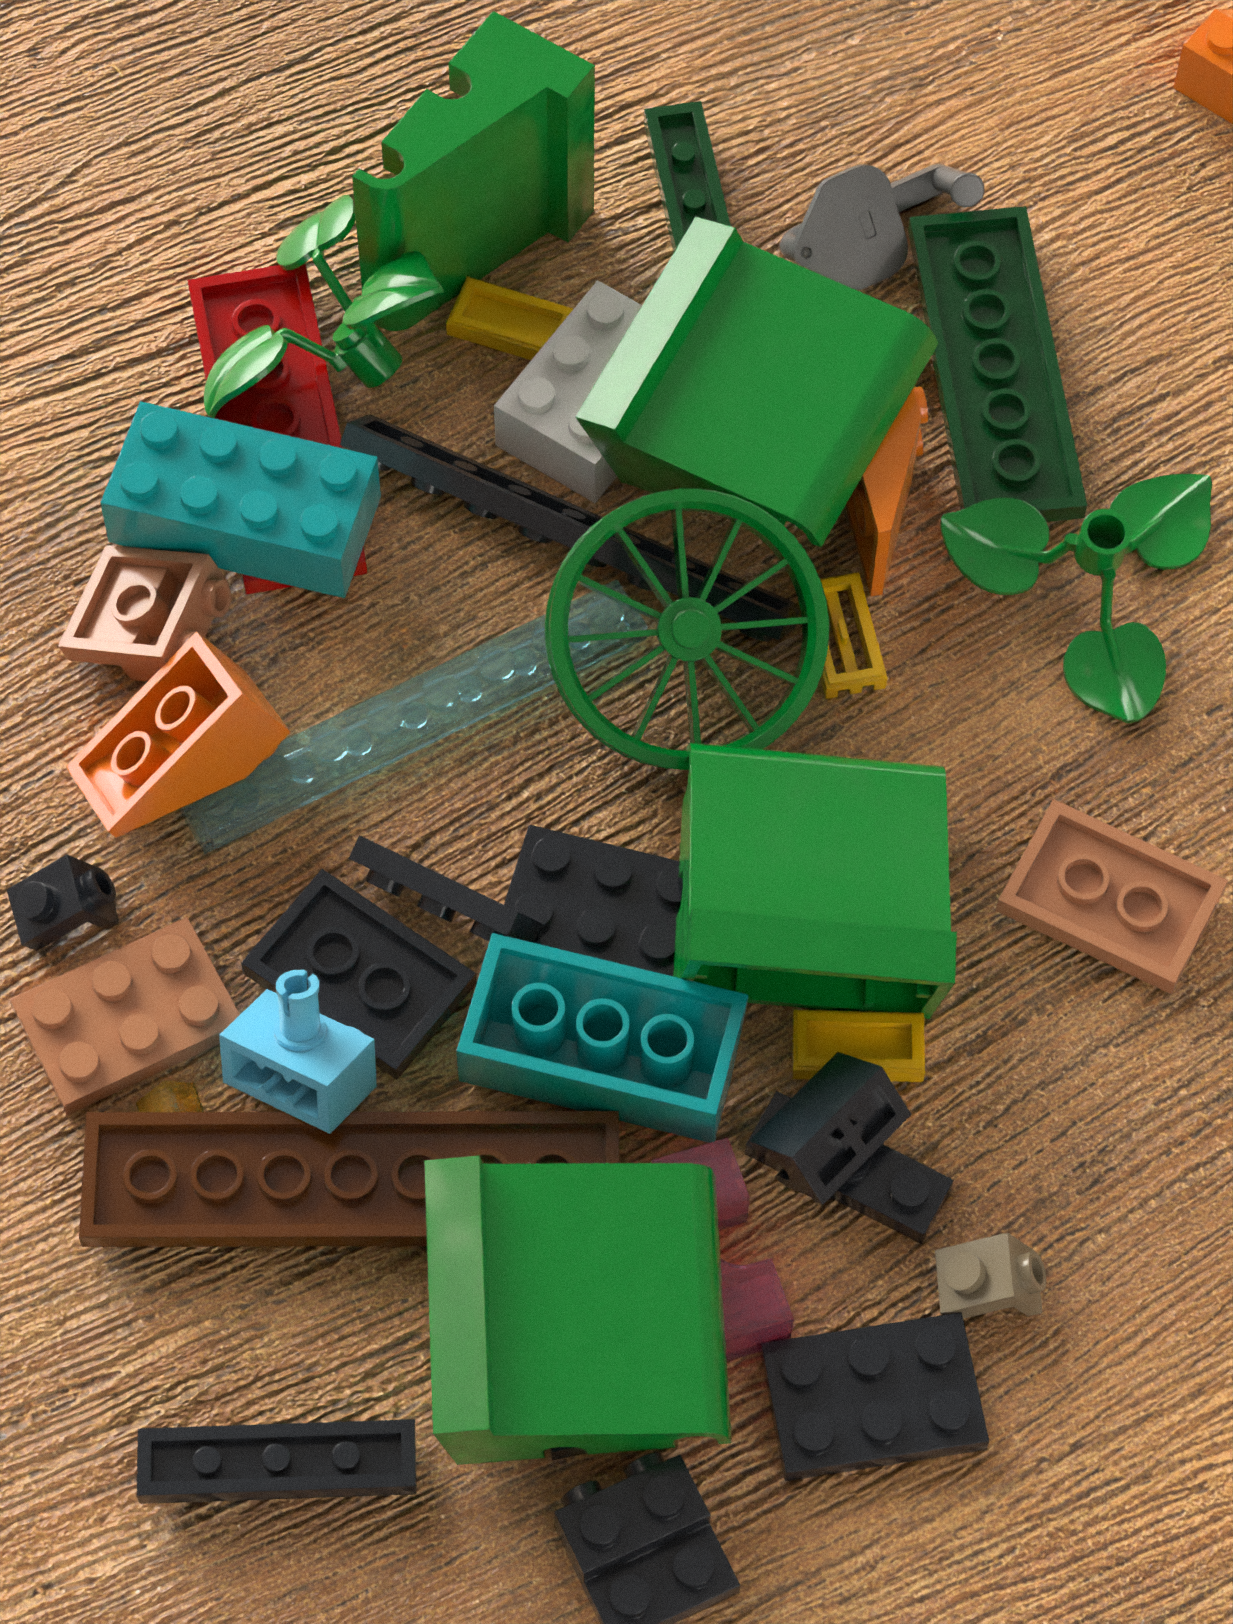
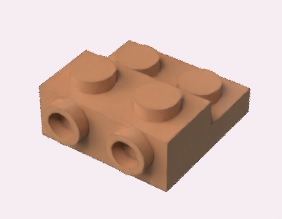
(144, 608)

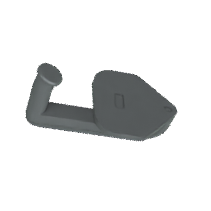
(856, 224)

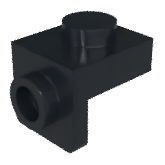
(61, 900)

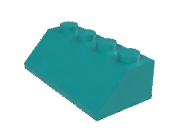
(601, 1037)

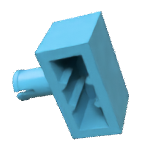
(297, 1056)

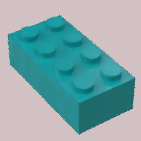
(243, 497)

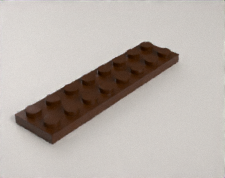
(292, 1184)

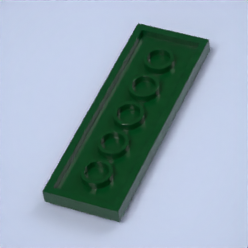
(996, 361)

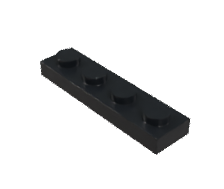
(276, 1461)

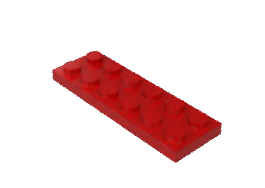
(297, 392)

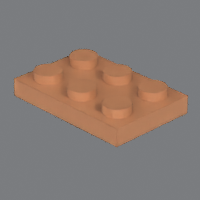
(1112, 896)
(125, 1015)

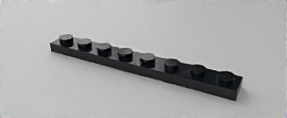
(552, 518)

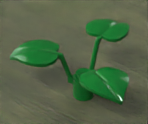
(357, 339)
(1160, 517)

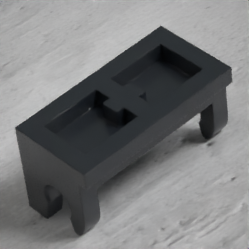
(831, 1126)

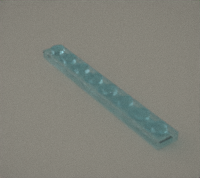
(406, 720)

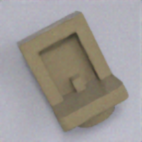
(990, 1277)

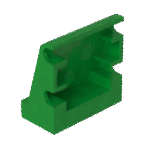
(484, 168)
(754, 381)
(815, 880)
(573, 1307)

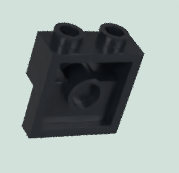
(645, 1545)

